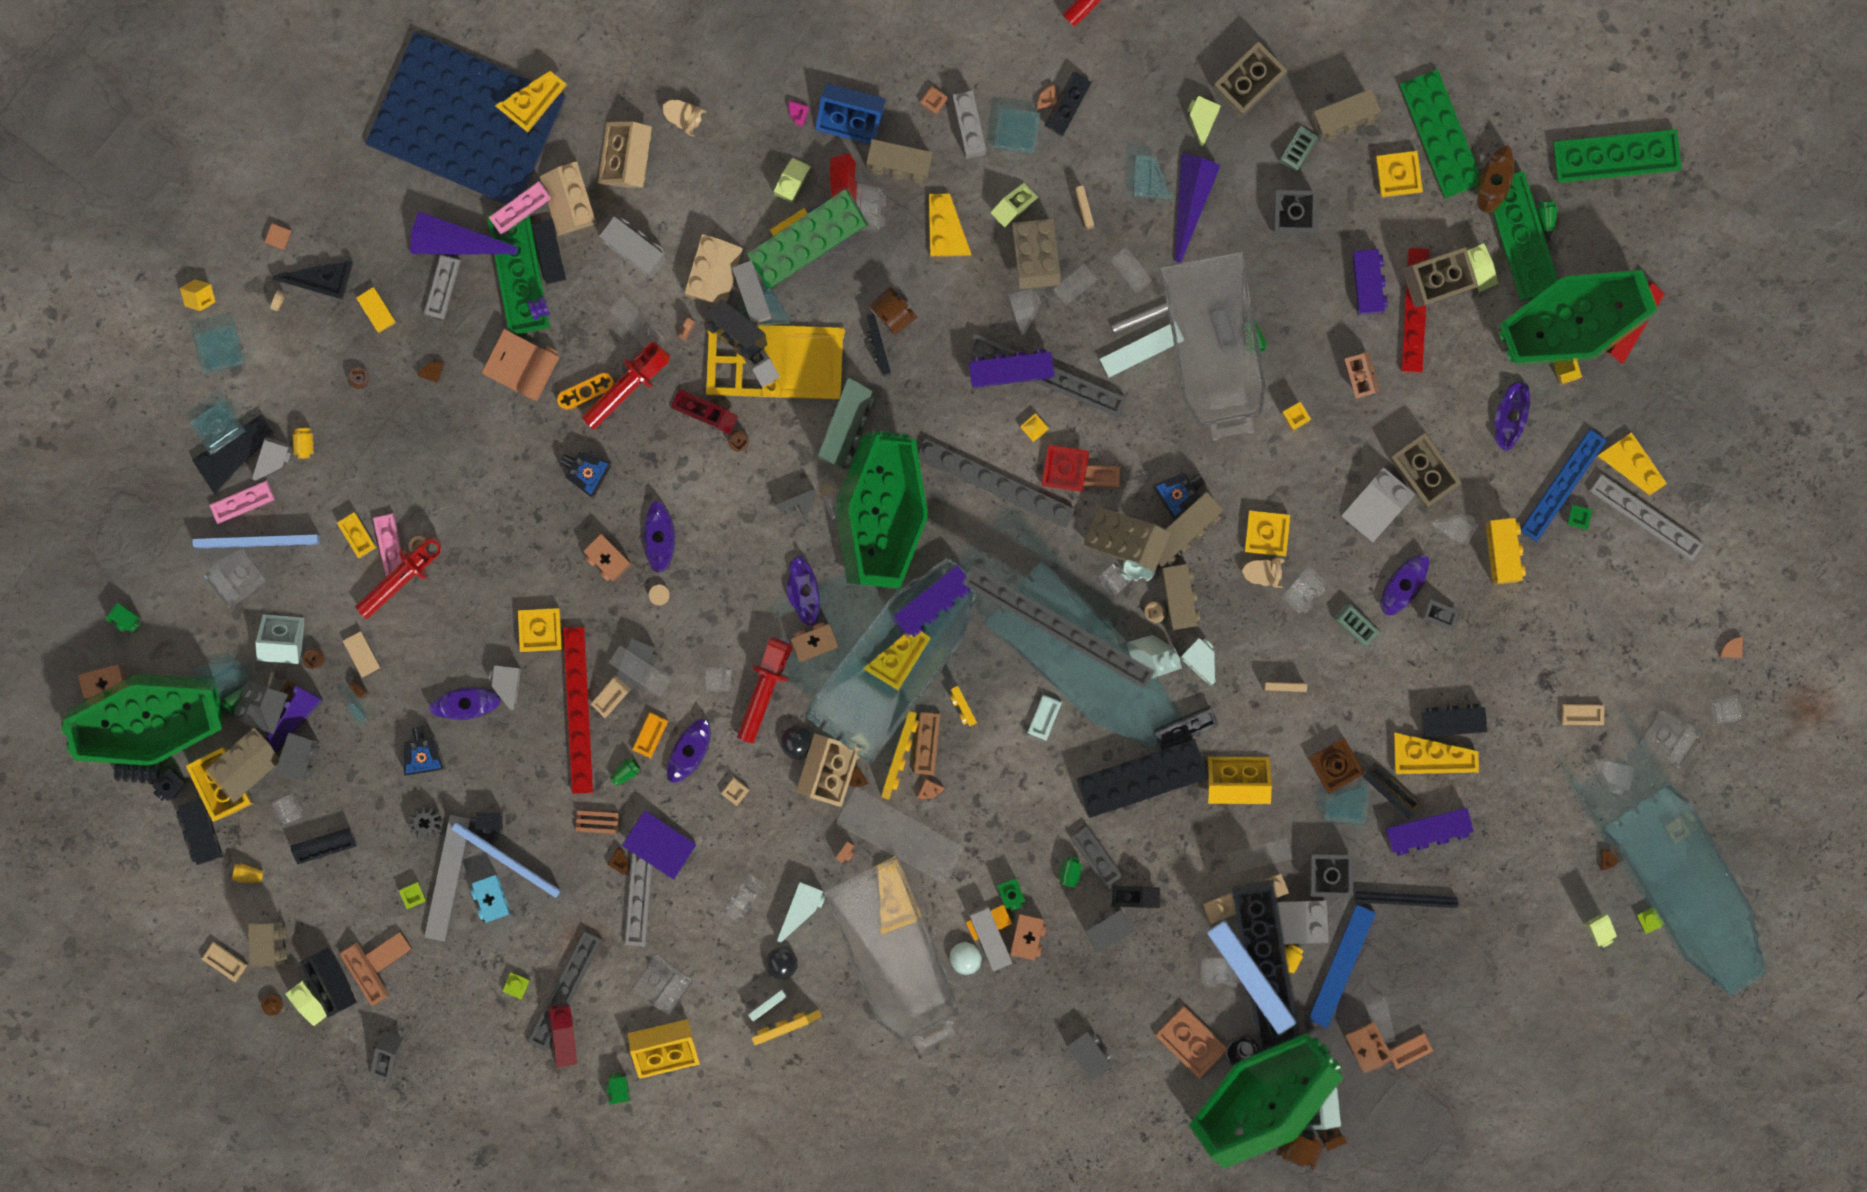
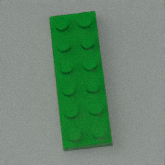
(1440, 133)
(1617, 156)
(807, 239)
(1524, 240)
(519, 277)

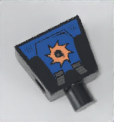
(586, 471)
(1179, 493)
(422, 754)

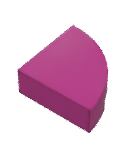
(798, 112)

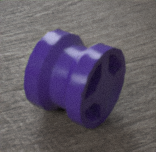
(539, 308)

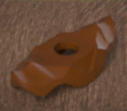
(1491, 195)

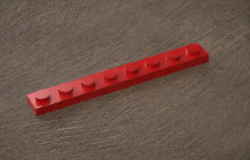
(578, 710)

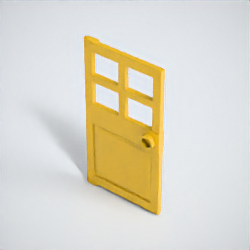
(803, 357)

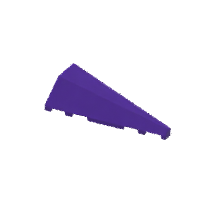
(1194, 187)
(438, 236)
(293, 716)

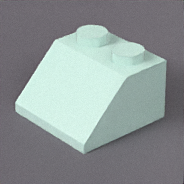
(280, 639)
(1155, 654)
(1201, 660)
(1328, 1115)

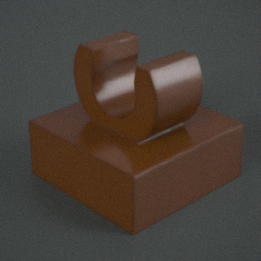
(1335, 1141)

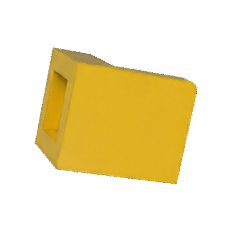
(197, 295)
(1567, 372)
(1295, 416)

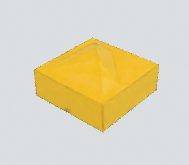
(1034, 427)

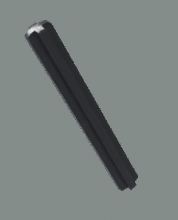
(1406, 899)

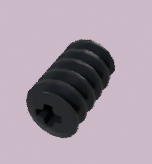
(136, 772)

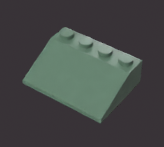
(845, 425)

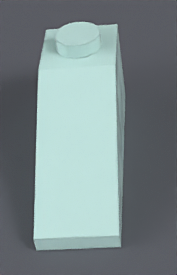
(803, 906)

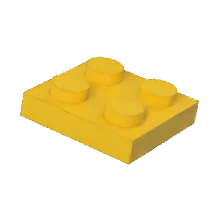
(1399, 174)
(1267, 533)
(539, 630)

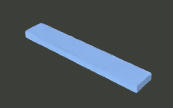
(256, 541)
(505, 859)
(1251, 977)

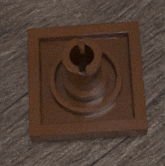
(1336, 765)

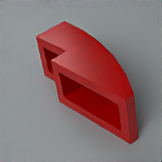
(843, 175)

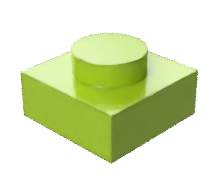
(412, 895)
(1648, 921)
(516, 985)

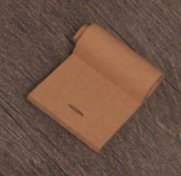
(523, 366)

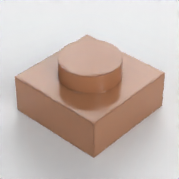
(846, 852)

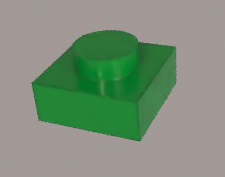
(1579, 517)

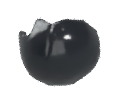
(796, 742)
(781, 963)
(1240, 1049)

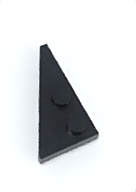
(326, 279)

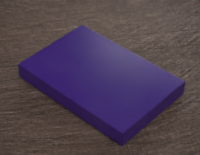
(658, 845)

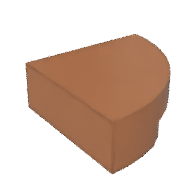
(1047, 98)
(687, 327)
(1733, 648)
(929, 790)

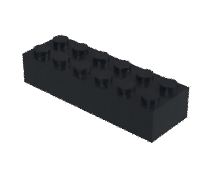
(1142, 778)

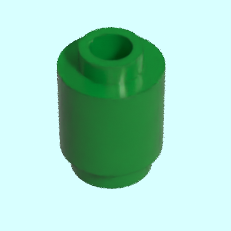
(1070, 872)

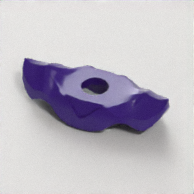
(1516, 398)
(659, 554)
(1396, 599)
(809, 606)
(481, 703)
(698, 736)

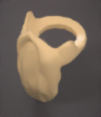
(683, 115)
(1264, 572)

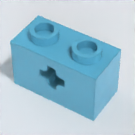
(499, 906)

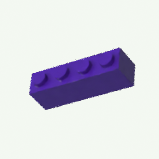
(1011, 370)
(931, 602)
(1429, 830)

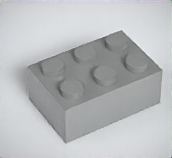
(633, 246)

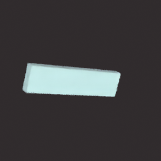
(1138, 351)

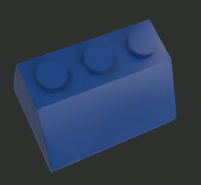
(850, 113)

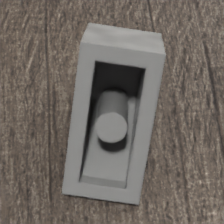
(762, 368)
(271, 457)
(506, 684)

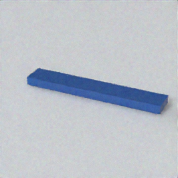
(1562, 485)
(1341, 966)

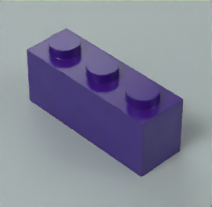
(1369, 282)

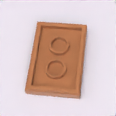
(1191, 1042)

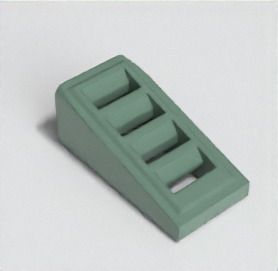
(1289, 162)
(1342, 613)

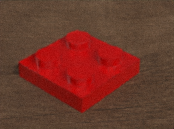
(1065, 468)

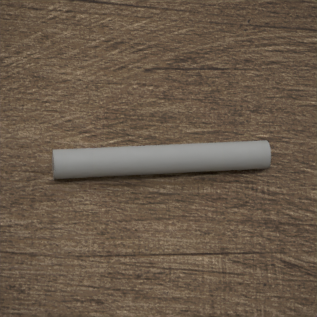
(1139, 317)

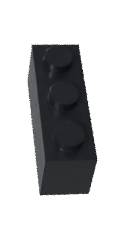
(735, 330)
(1453, 721)
(199, 832)
(328, 982)

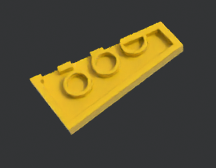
(1425, 757)
(898, 761)

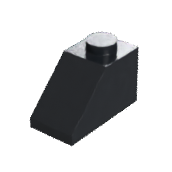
(1136, 896)

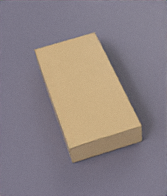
(1084, 207)
(361, 654)
(1286, 687)
(610, 696)
(1582, 714)
(224, 962)

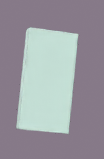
(1044, 717)
(767, 1005)

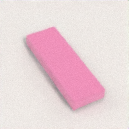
(520, 207)
(242, 502)
(388, 541)

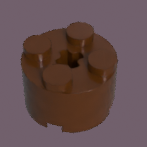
(893, 311)
(1302, 1151)

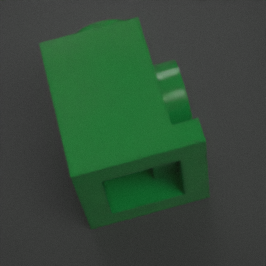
(124, 618)
(1005, 888)
(618, 1088)

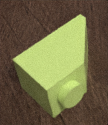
(1202, 117)
(791, 180)
(1014, 204)
(1483, 267)
(1601, 930)
(306, 1002)

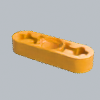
(574, 403)

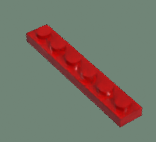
(1414, 323)

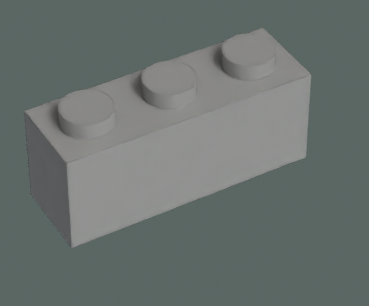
(969, 124)

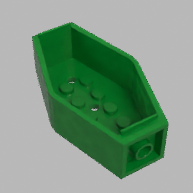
(1574, 296)
(900, 505)
(140, 739)
(1253, 1086)

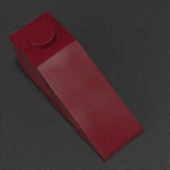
(704, 411)
(562, 1034)

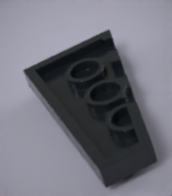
(221, 465)

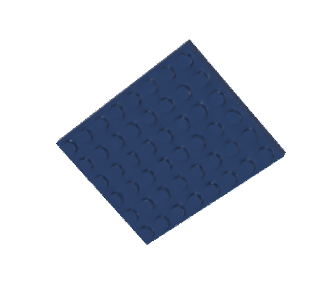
(447, 121)

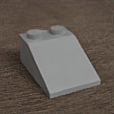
(1378, 505)
(1304, 921)

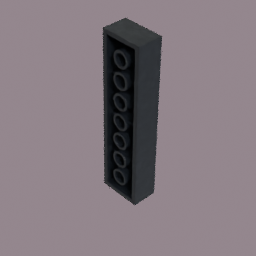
(1264, 941)

